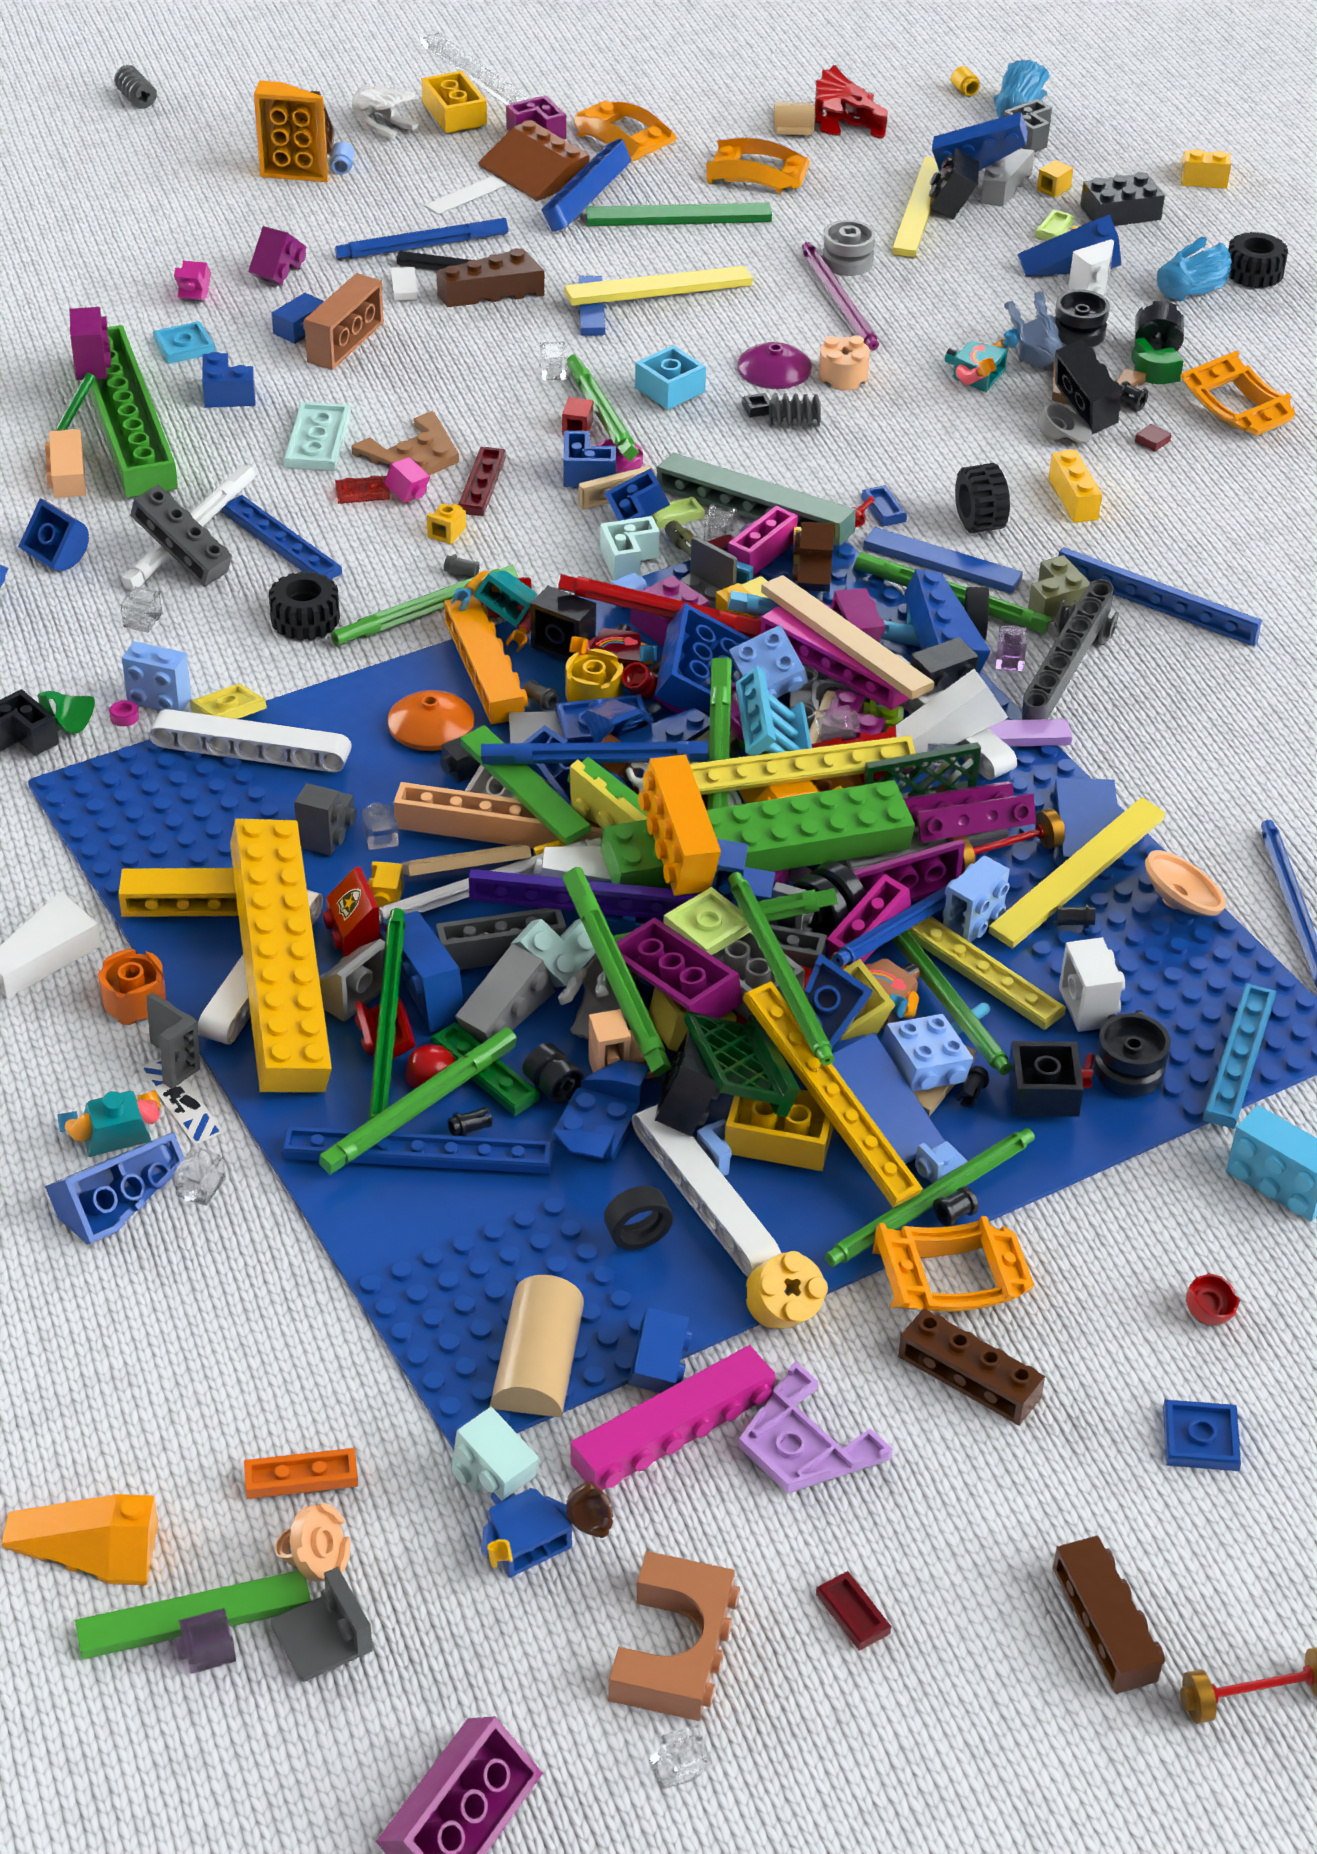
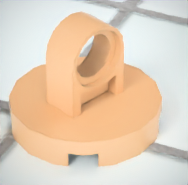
(315, 1542)

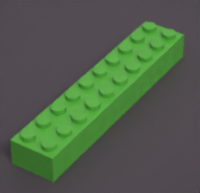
(131, 422)
(779, 832)

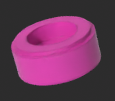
(124, 713)

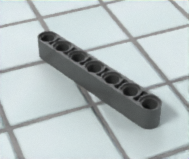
(1068, 651)

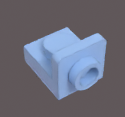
(712, 1141)
(937, 1161)

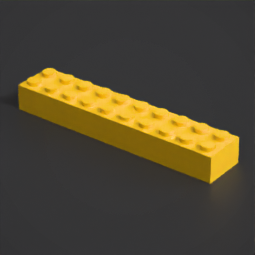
(279, 957)

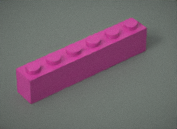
(830, 660)
(672, 1418)

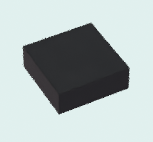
(756, 404)

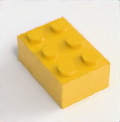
(454, 101)
(792, 1140)

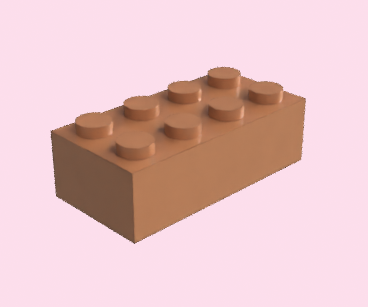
(343, 321)

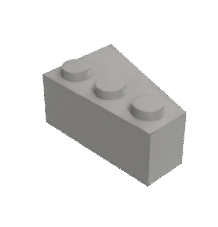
(1005, 176)
(506, 994)

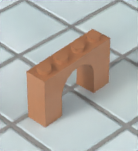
(678, 1682)

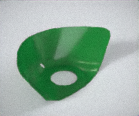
(71, 711)

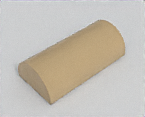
(538, 1347)

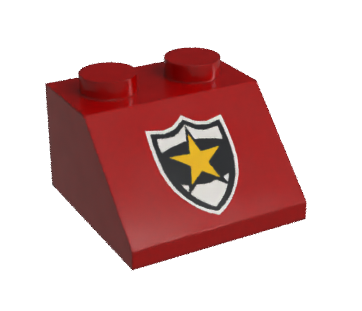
(352, 913)

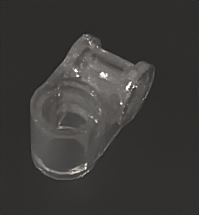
(719, 522)

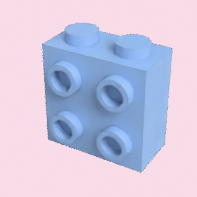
(775, 657)
(156, 677)
(976, 898)
(927, 1052)

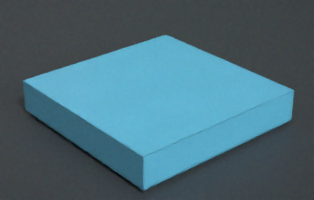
(183, 342)

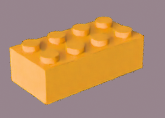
(679, 825)

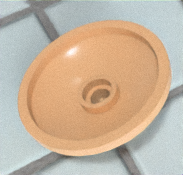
(1183, 885)

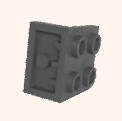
(710, 569)
(176, 1038)
(324, 1630)

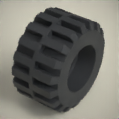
(1257, 259)
(982, 498)
(304, 605)

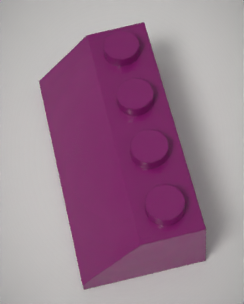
(920, 871)
(681, 969)
(464, 1794)

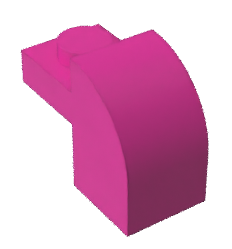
(193, 280)

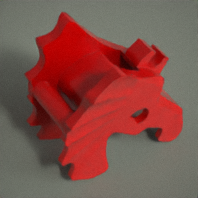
(841, 100)

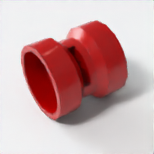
(639, 680)

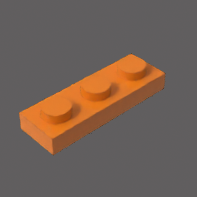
(300, 1473)

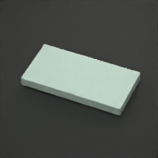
(317, 436)

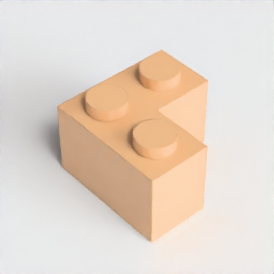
(612, 1041)

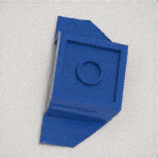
(601, 1111)

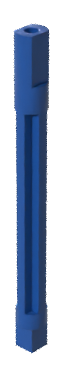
(422, 239)
(599, 752)

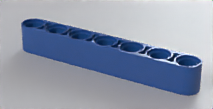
(586, 185)

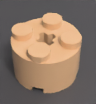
(844, 362)

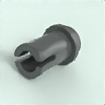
(461, 566)
(545, 697)

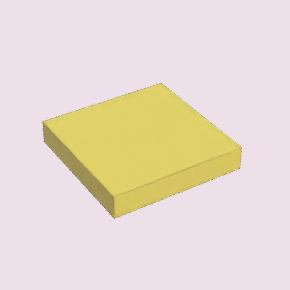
(229, 702)

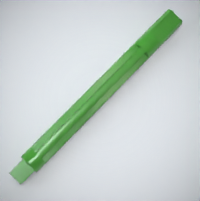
(602, 408)
(997, 608)
(402, 613)
(720, 721)
(790, 905)
(616, 971)
(417, 1101)

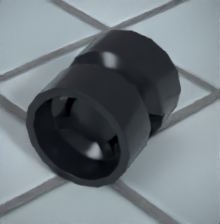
(552, 1073)

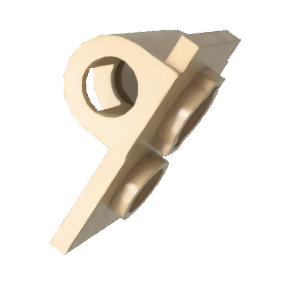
(794, 118)

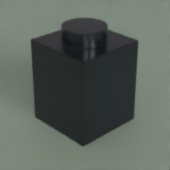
(458, 761)

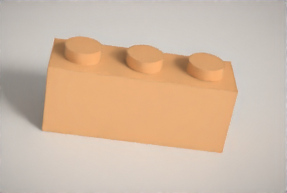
(65, 463)

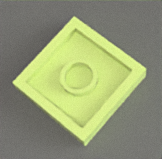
(708, 921)

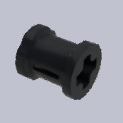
(1140, 396)
(955, 1206)

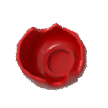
(426, 1062)
(1212, 1300)

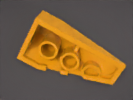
(95, 1535)

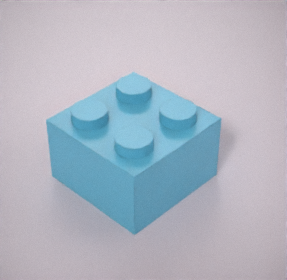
(670, 377)

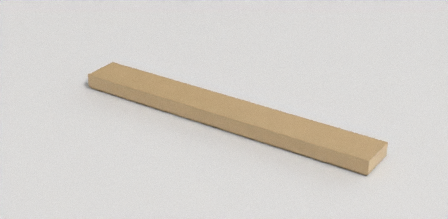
(847, 637)

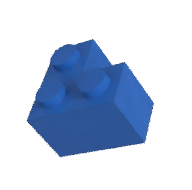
(226, 385)
(584, 461)
(637, 497)
(733, 860)

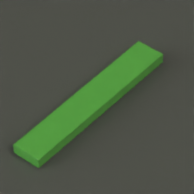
(530, 790)
(160, 1619)

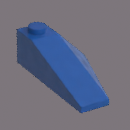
(1056, 254)
(614, 718)
(108, 1193)

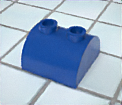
(54, 537)

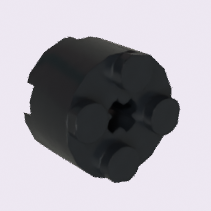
(1160, 325)

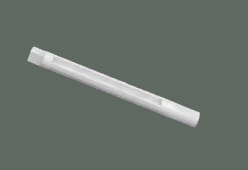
(202, 514)

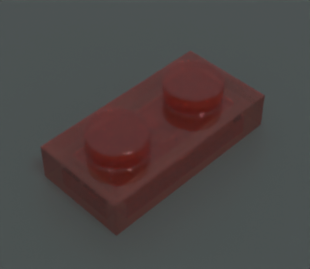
(361, 489)

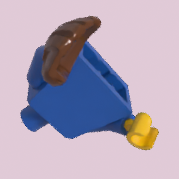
(535, 1528)

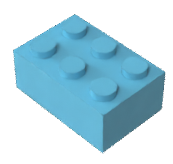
(1276, 1160)

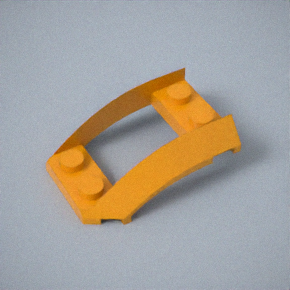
(598, 121)
(732, 169)
(1273, 406)
(905, 1247)

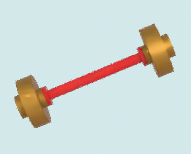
(1048, 829)
(1200, 1696)

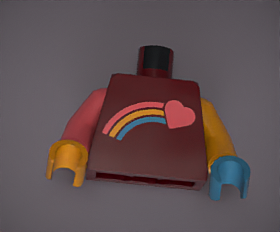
(619, 641)

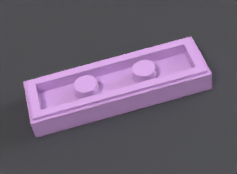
(1033, 732)

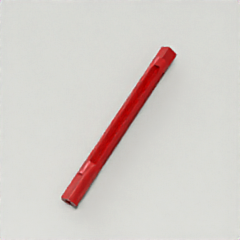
(651, 602)

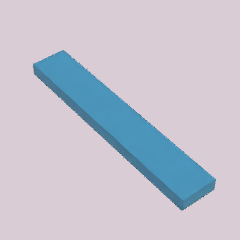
(1239, 1056)

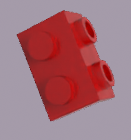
(368, 1023)

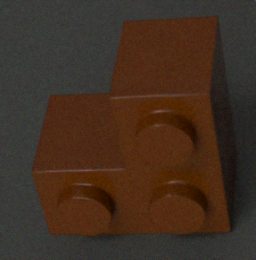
(815, 554)

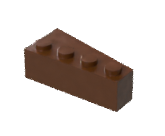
(490, 279)

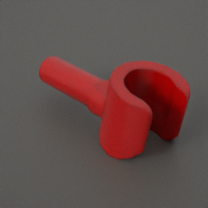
(860, 517)
(1087, 1071)

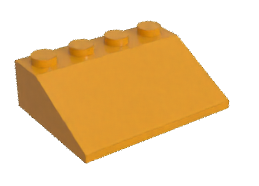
(290, 132)

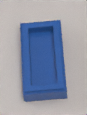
(885, 507)

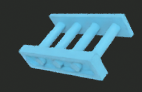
(768, 722)

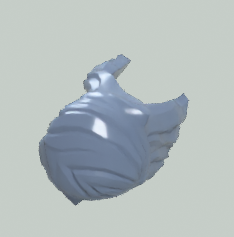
(1038, 337)

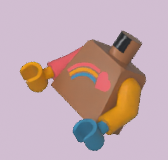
(900, 986)

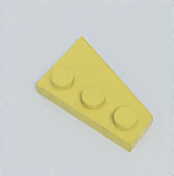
(596, 803)

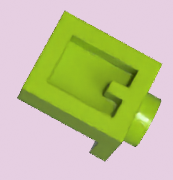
(892, 717)

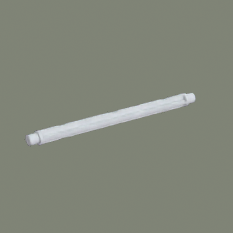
(460, 889)

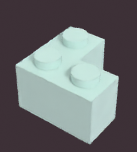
(627, 544)
(561, 954)
(492, 1456)

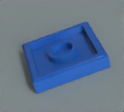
(1201, 1435)

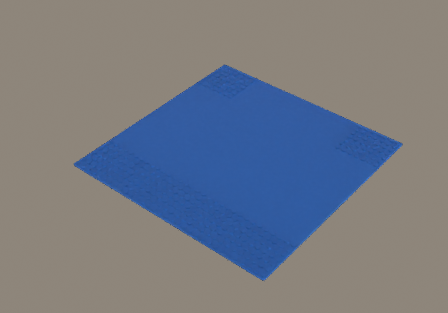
(447, 1246)

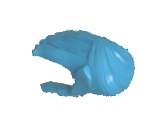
(1020, 85)
(1196, 273)

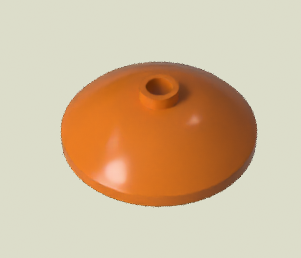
(429, 719)

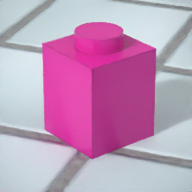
(407, 480)

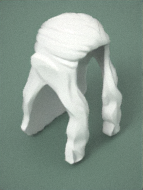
(381, 100)

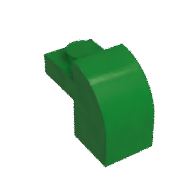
(1160, 365)

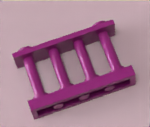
(970, 811)

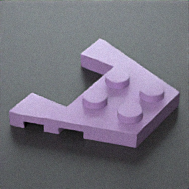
(795, 1448)

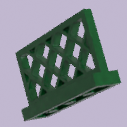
(923, 761)
(746, 1060)

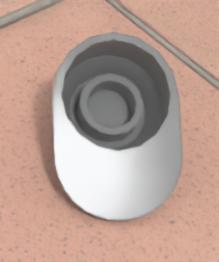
(1059, 422)

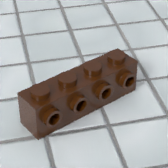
(971, 1366)
(1108, 1614)

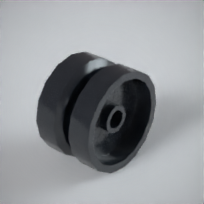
(1082, 316)
(847, 889)
(1132, 1054)

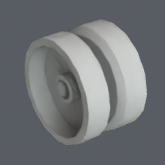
(849, 247)

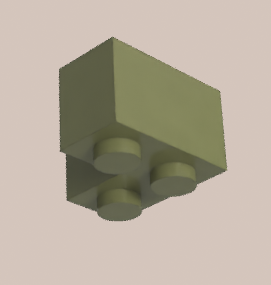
(1056, 581)

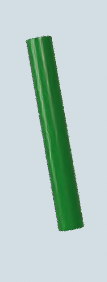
(76, 402)

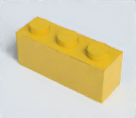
(1075, 486)

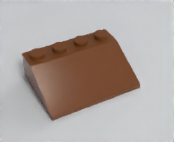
(534, 160)

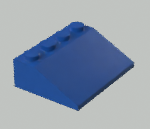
(687, 655)

